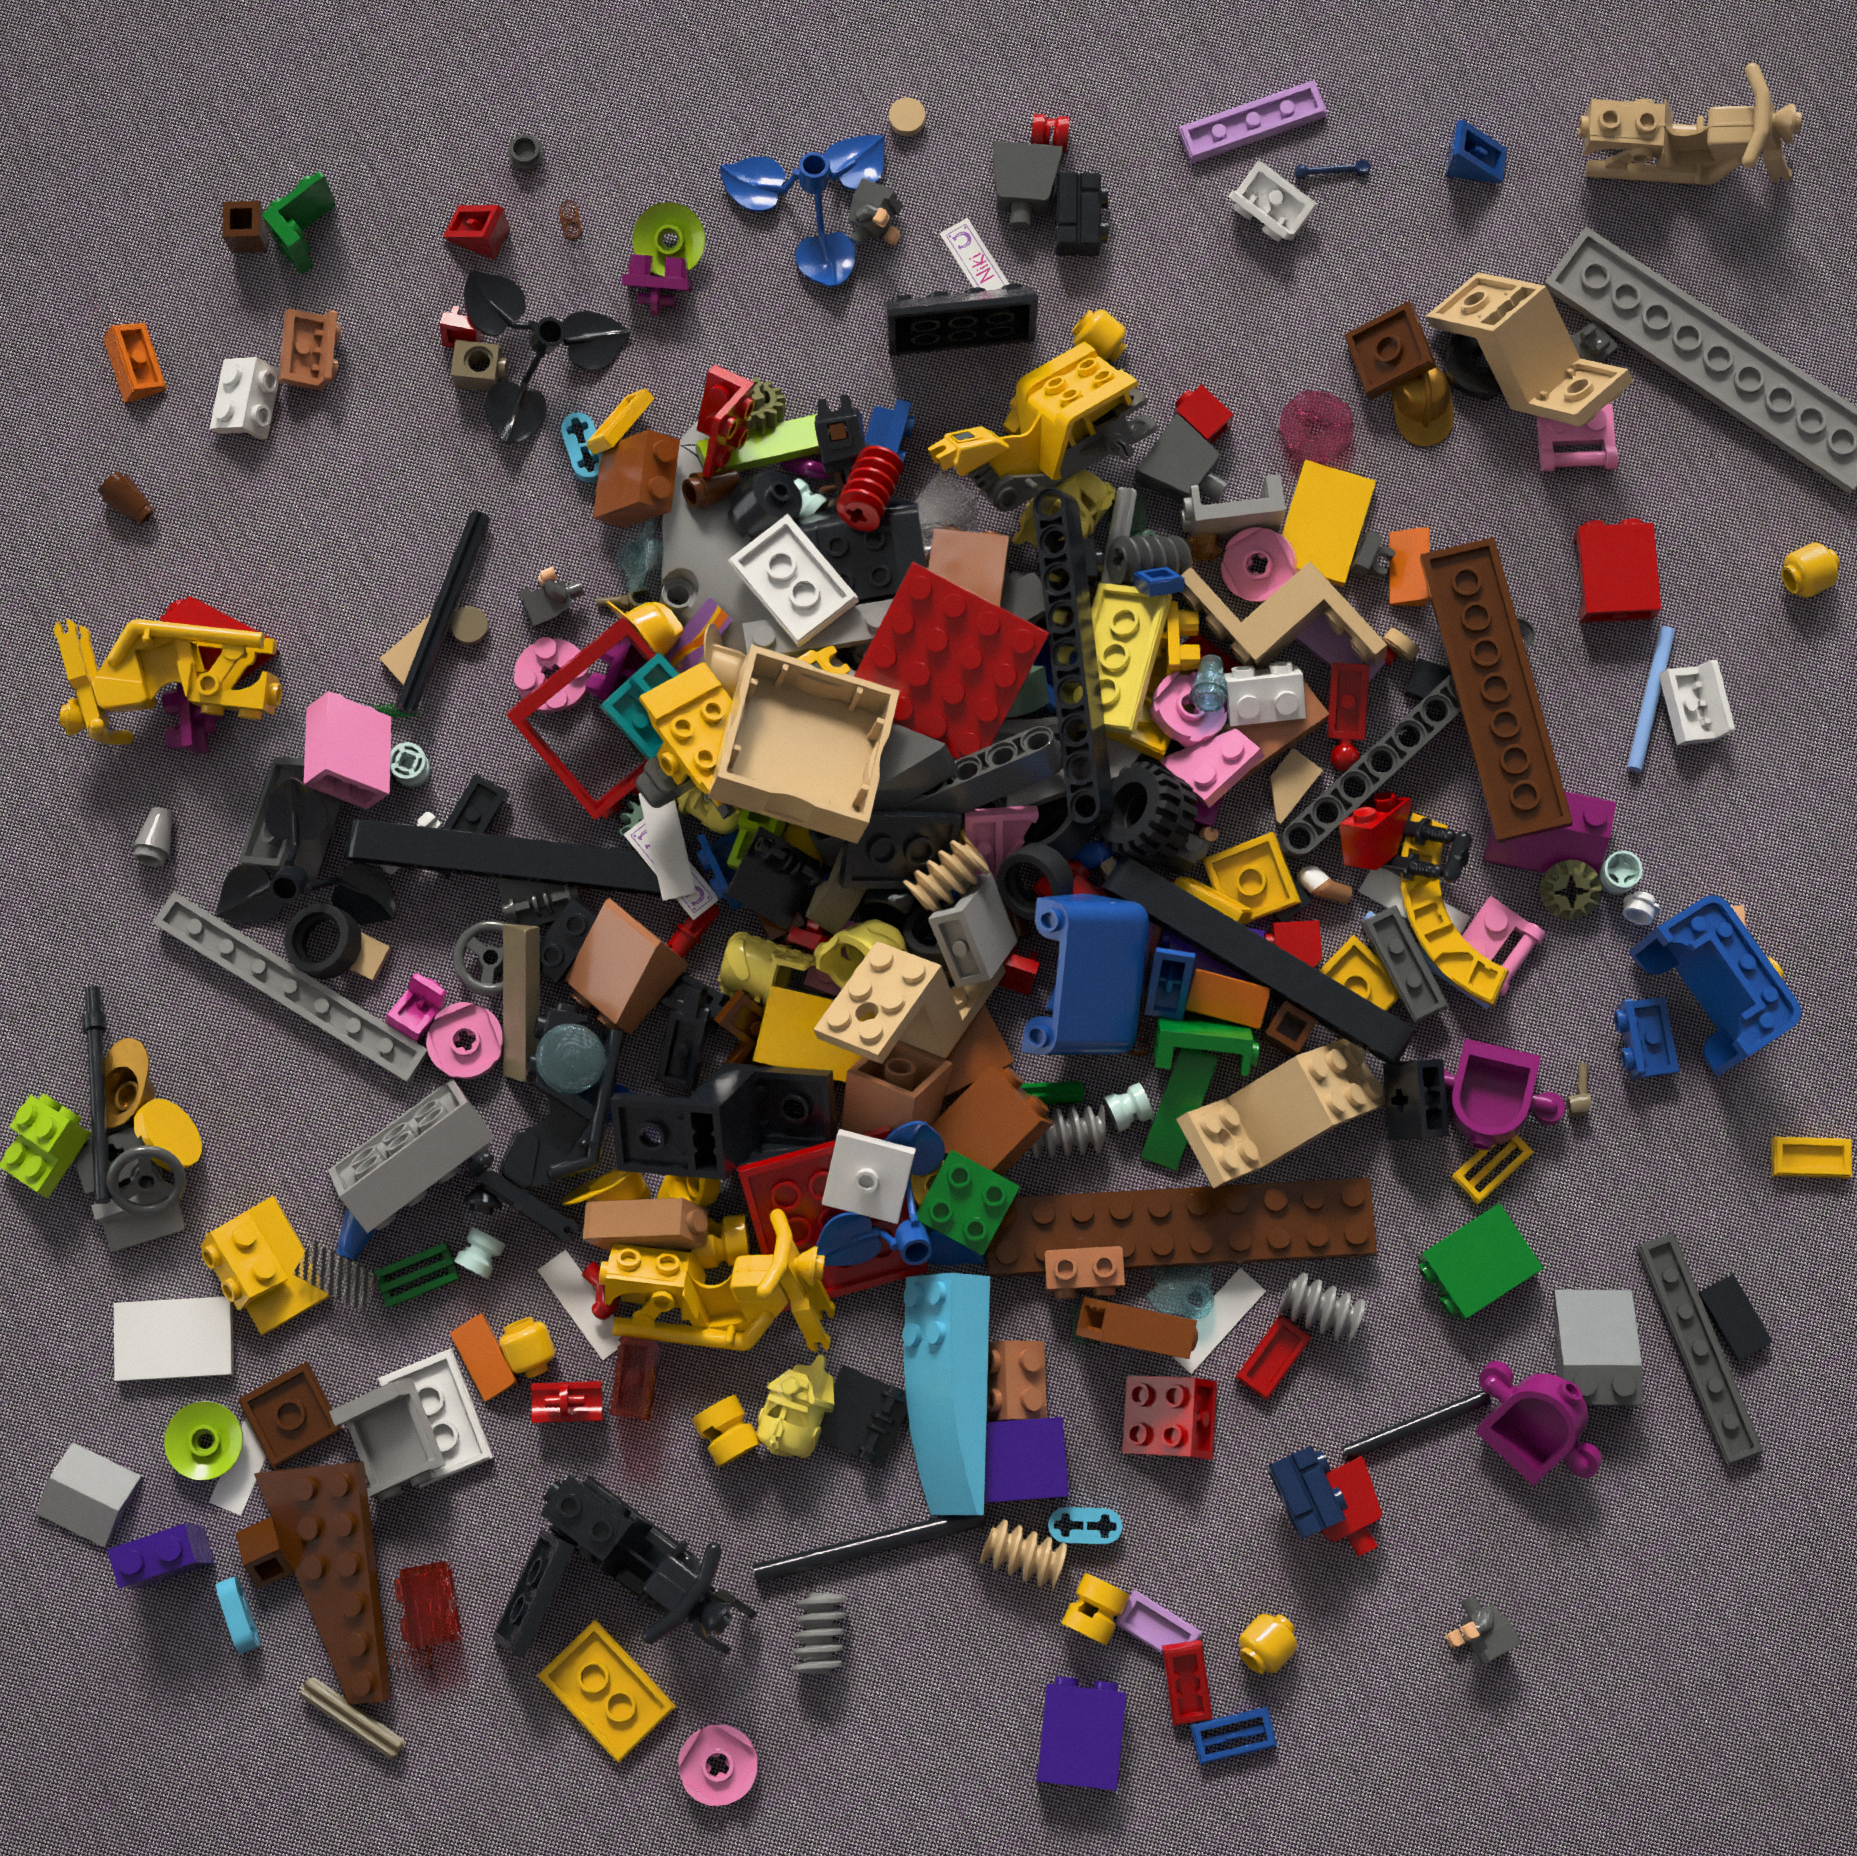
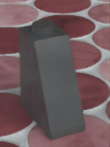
(910, 767)

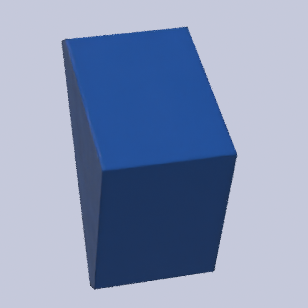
(1475, 155)
(1169, 983)

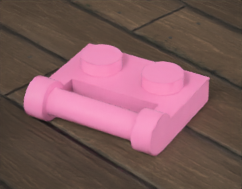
(1597, 431)
(1492, 928)

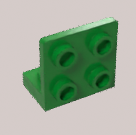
(294, 213)
(967, 1202)

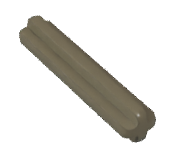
(352, 1718)

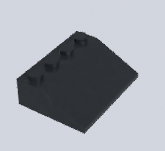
(961, 319)

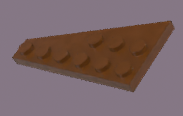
(330, 1544)

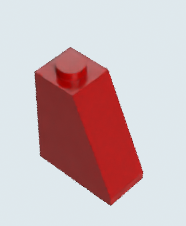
(198, 613)

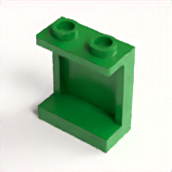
(1204, 1034)
(1478, 1263)

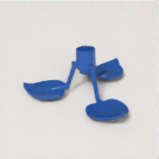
(758, 180)
(850, 1236)

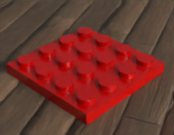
(951, 660)
(797, 1187)

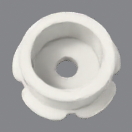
(1640, 908)

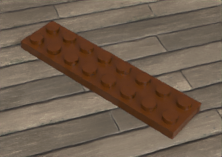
(1495, 690)

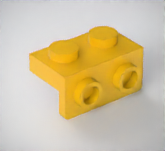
(242, 1261)

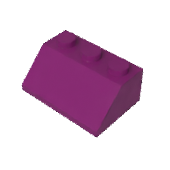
(1582, 841)

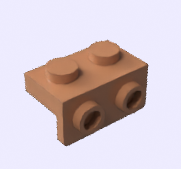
(309, 349)
(1084, 1270)
(1016, 1380)

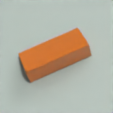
(134, 361)
(1406, 575)
(1227, 999)
(484, 1357)

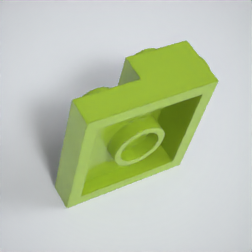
(45, 1143)

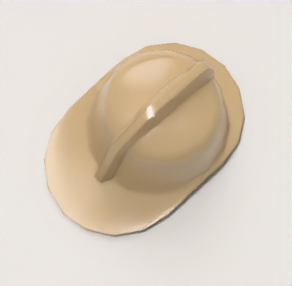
(721, 660)

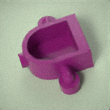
(1496, 1093)
(1537, 1423)

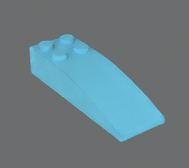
(947, 1387)

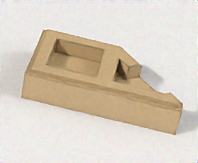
(402, 654)
(1291, 783)

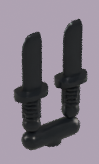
(1425, 831)

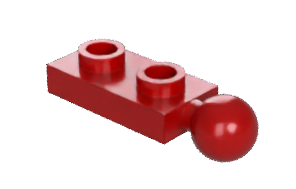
(1347, 711)

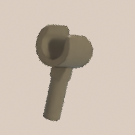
(622, 600)
(1580, 1104)

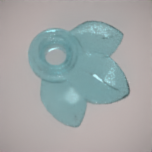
(640, 556)
(1176, 1285)

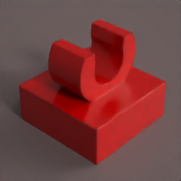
(457, 327)
(809, 938)
(1019, 972)

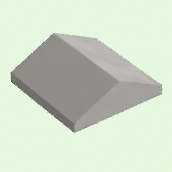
(88, 1494)

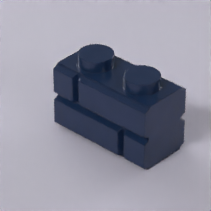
(1306, 1491)

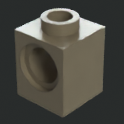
(469, 353)

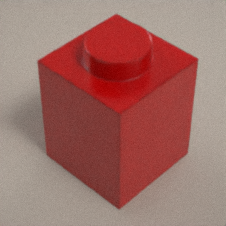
(1204, 413)

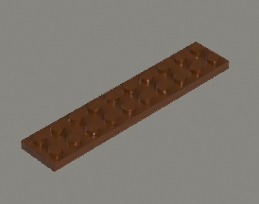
(1191, 1225)

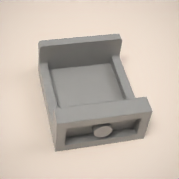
(1232, 517)
(975, 933)
(391, 1437)

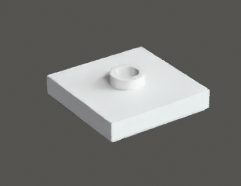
(868, 1176)

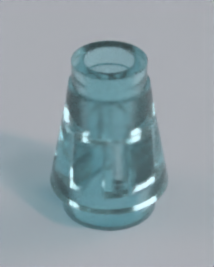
(1210, 685)

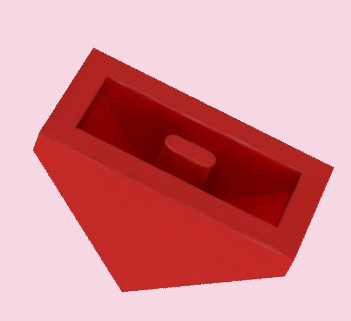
(478, 229)

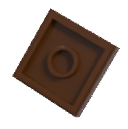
(1390, 350)
(290, 1414)

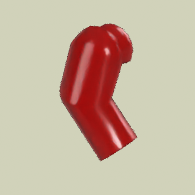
(599, 1309)

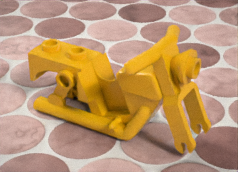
(148, 659)
(723, 1314)

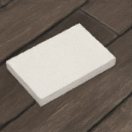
(793, 580)
(173, 1339)
(448, 1412)

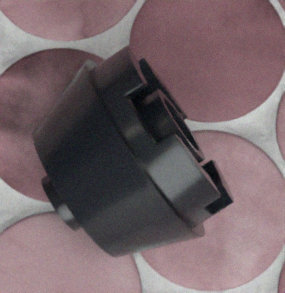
(762, 502)

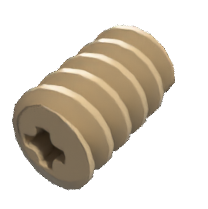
(948, 875)
(1024, 1554)

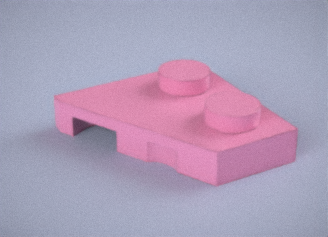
(998, 832)

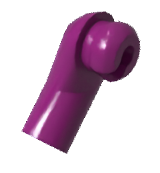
(806, 467)

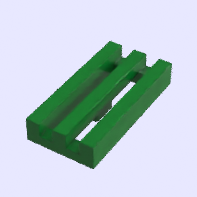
(385, 1287)

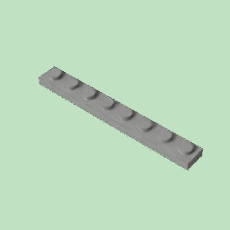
(291, 987)

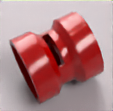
(1041, 131)

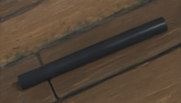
(1416, 1424)

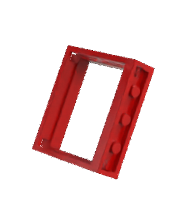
(609, 802)

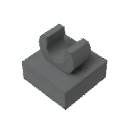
(1594, 343)
(1367, 554)

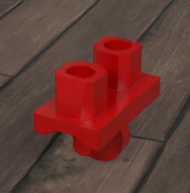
(567, 1402)

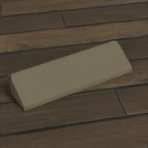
(520, 997)

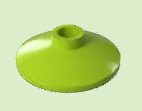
(662, 220)
(184, 1437)

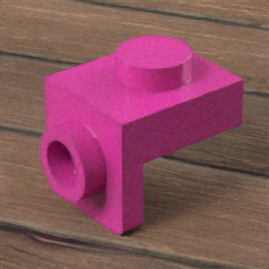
(417, 1007)

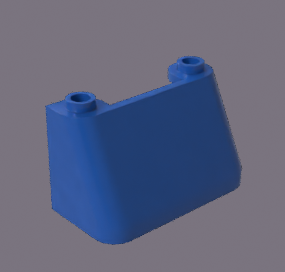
(1095, 977)
(1726, 977)

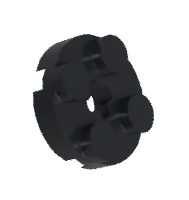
(1463, 372)

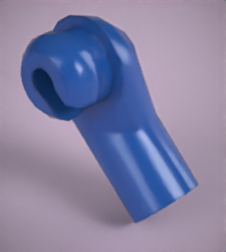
(1093, 854)

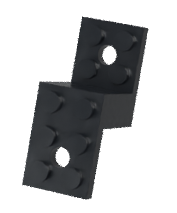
(723, 1120)

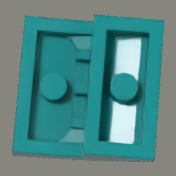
(629, 713)

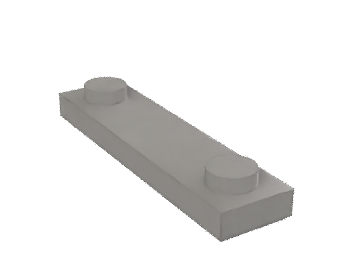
(851, 629)

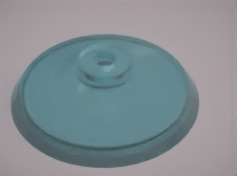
(570, 1058)

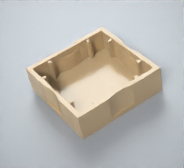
(803, 744)

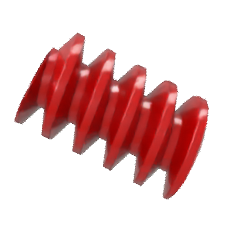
(869, 488)

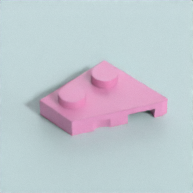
(1214, 764)

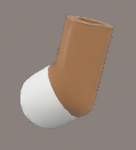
(1320, 885)

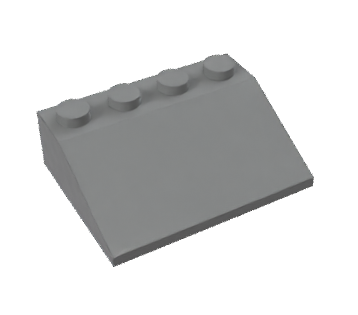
(410, 1156)

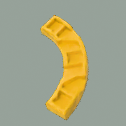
(1437, 932)

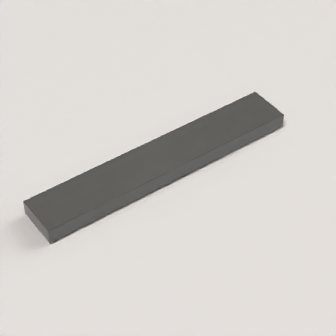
(1699, 1349)

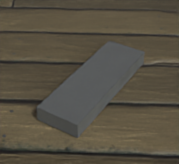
(1404, 964)

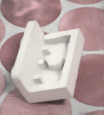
(1272, 202)
(245, 397)
(1265, 694)
(1697, 703)

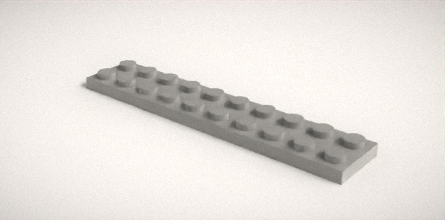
(1710, 355)

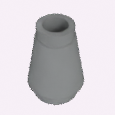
(154, 839)

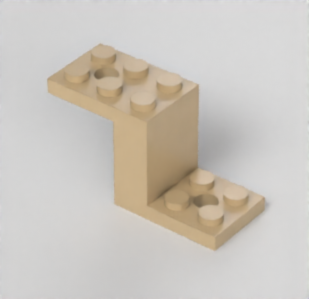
(1529, 349)
(1283, 618)
(908, 1004)
(1282, 1111)

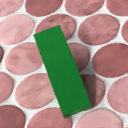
(1183, 1094)

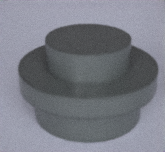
(525, 152)

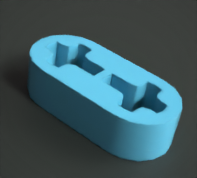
(575, 449)
(1085, 1515)
(238, 1615)

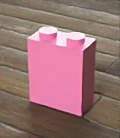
(347, 750)

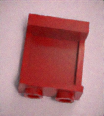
(1617, 571)

